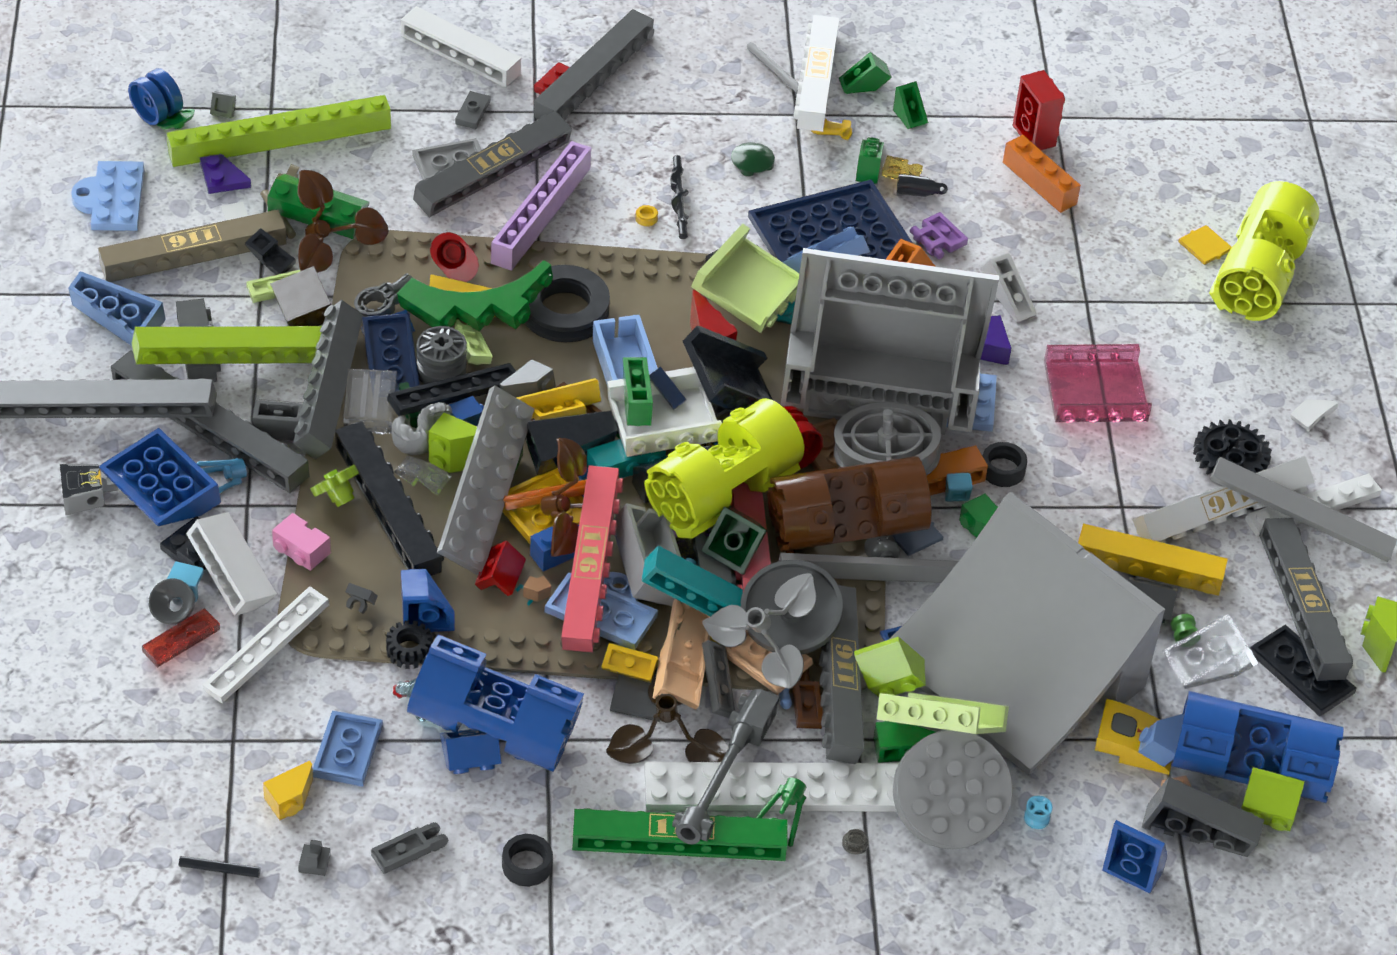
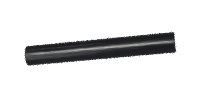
(218, 866)

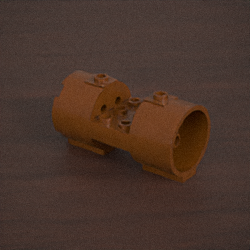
(849, 503)

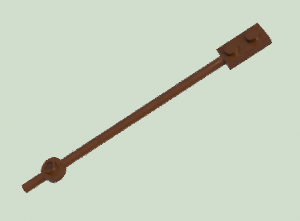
(807, 700)

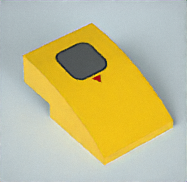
(1121, 732)

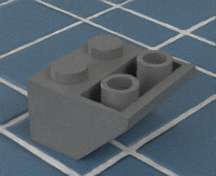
(277, 418)

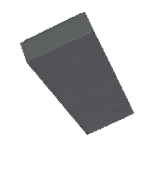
(718, 678)

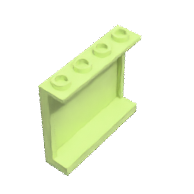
(747, 281)

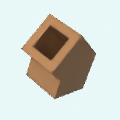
(537, 588)

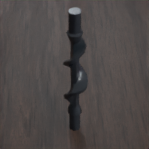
(677, 200)

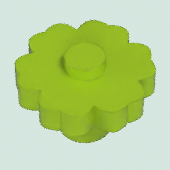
(337, 485)

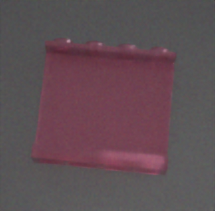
(1096, 383)

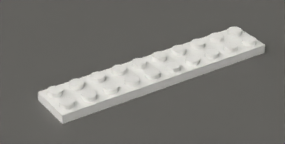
(752, 785)

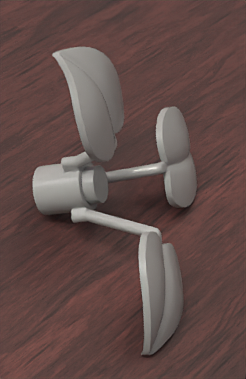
(730, 625)

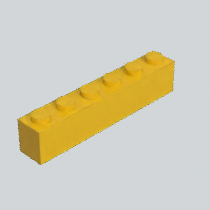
(1155, 559)

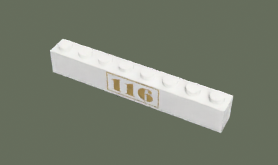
(816, 73)
(1217, 504)

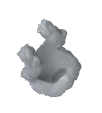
(413, 440)

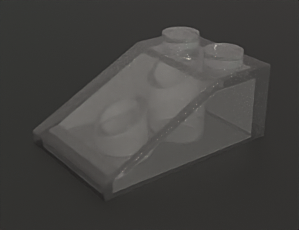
(1211, 654)

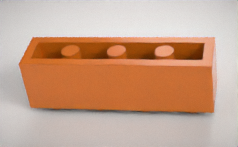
(1041, 173)
(958, 461)

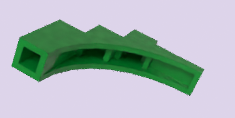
(476, 308)

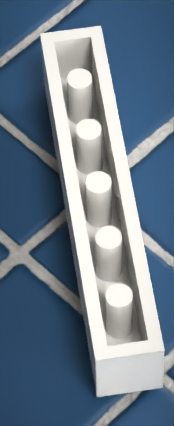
(461, 46)

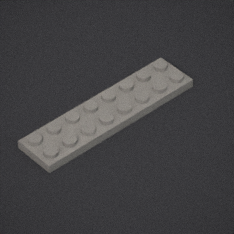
(485, 480)

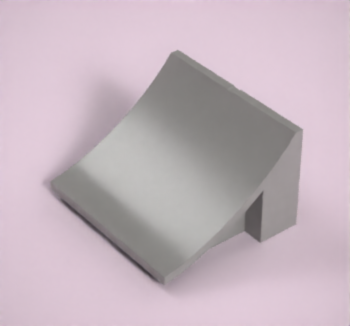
(887, 335)
(1034, 629)

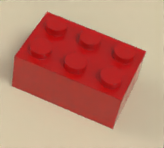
(1038, 109)

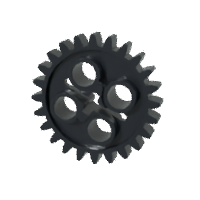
(1232, 443)

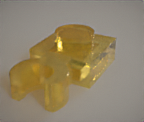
(894, 166)

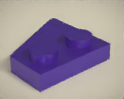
(222, 175)

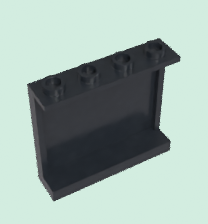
(727, 369)

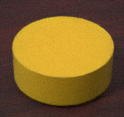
(646, 215)

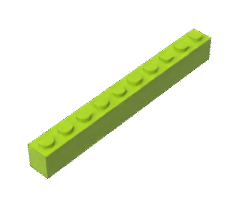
(279, 130)

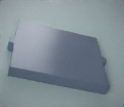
(918, 540)

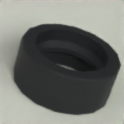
(1007, 451)
(522, 843)

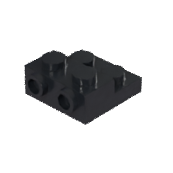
(180, 547)

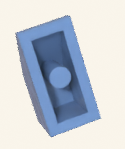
(1161, 739)

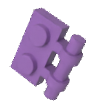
(944, 233)

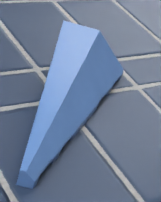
(845, 242)

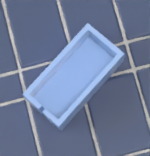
(630, 343)

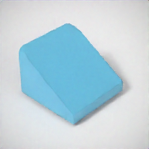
(958, 487)

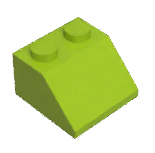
(450, 443)
(1380, 631)
(891, 667)
(1273, 798)

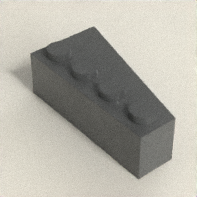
(1202, 818)

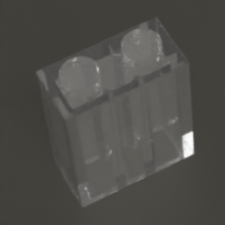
(368, 401)

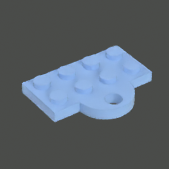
(112, 195)
(624, 617)

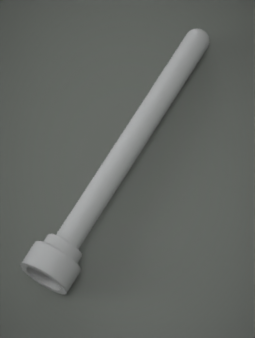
(783, 75)

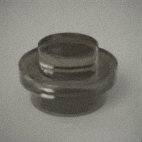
(855, 841)

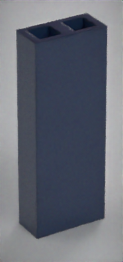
(667, 388)

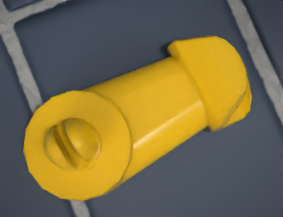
(835, 128)

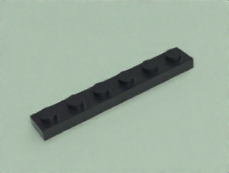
(449, 389)

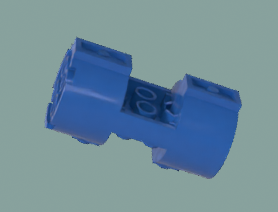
(460, 689)
(1233, 737)

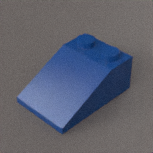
(1135, 857)

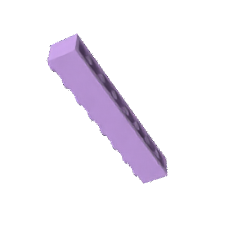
(540, 206)

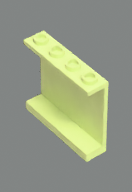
(943, 713)

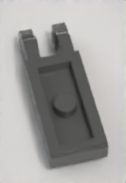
(408, 847)

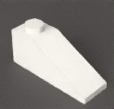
(1010, 288)

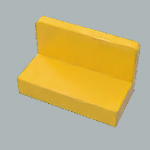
(630, 662)

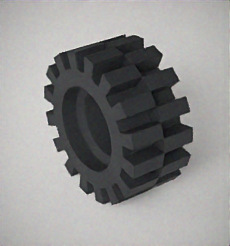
(404, 633)

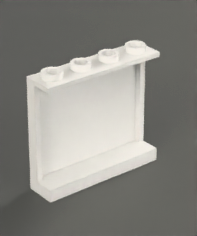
(690, 422)

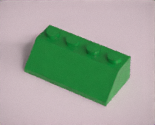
(338, 212)

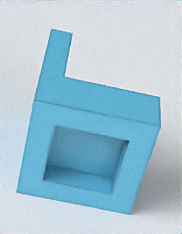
(188, 574)

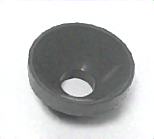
(162, 596)

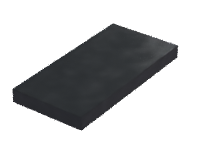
(1287, 660)

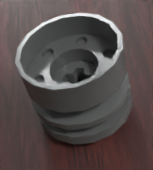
(441, 354)

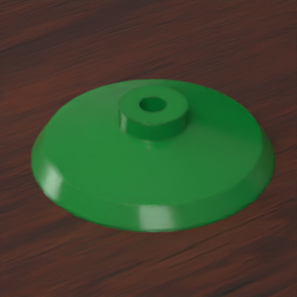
(177, 121)

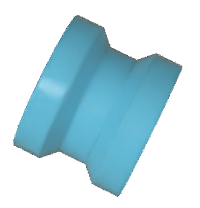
(1034, 807)

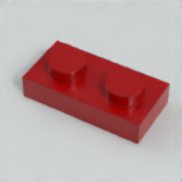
(551, 76)

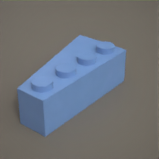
(115, 306)

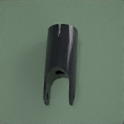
(919, 186)

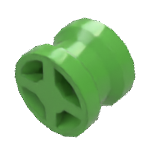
(1183, 626)

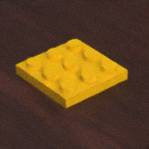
(531, 519)

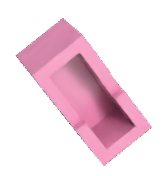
(300, 543)

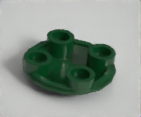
(752, 158)

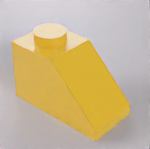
(289, 790)

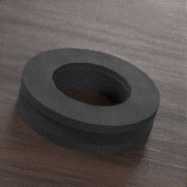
(572, 326)

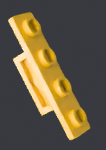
(563, 400)

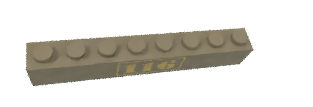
(187, 246)

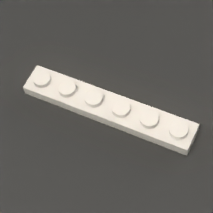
(1334, 497)
(265, 644)

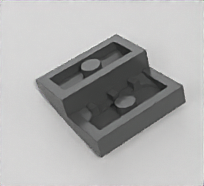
(632, 698)

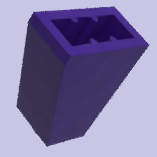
(996, 345)

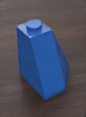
(425, 601)

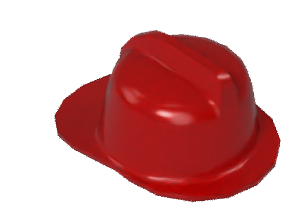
(454, 257)

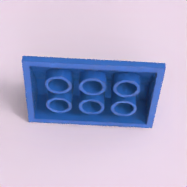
(162, 480)

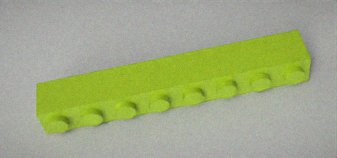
(225, 344)

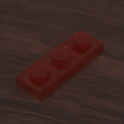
(180, 637)

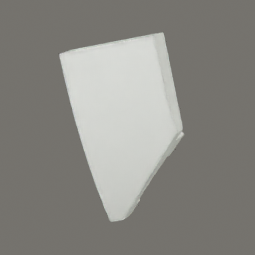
(1312, 411)

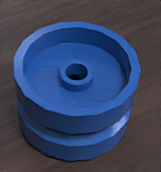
(155, 96)

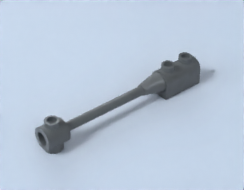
(748, 726)

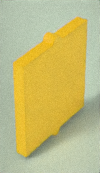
(1205, 244)

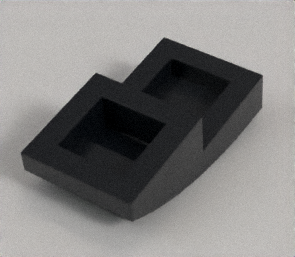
(269, 253)

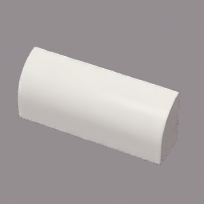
(231, 563)

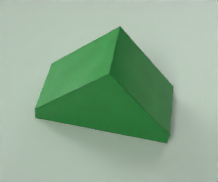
(909, 105)

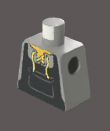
(83, 487)

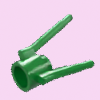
(791, 794)

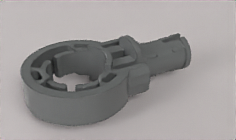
(385, 293)

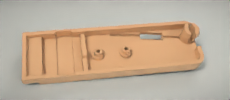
(682, 656)

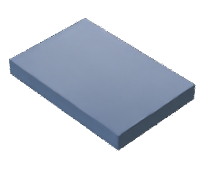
(347, 748)

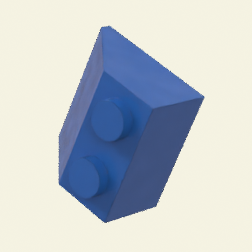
(469, 750)

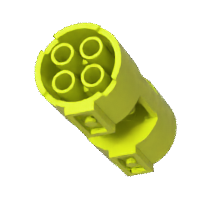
(1263, 258)
(699, 482)

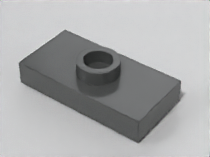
(472, 110)

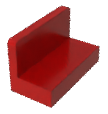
(501, 568)

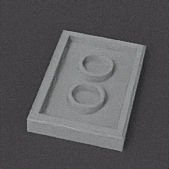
(440, 157)

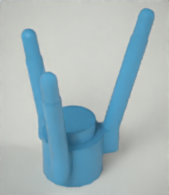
(232, 469)

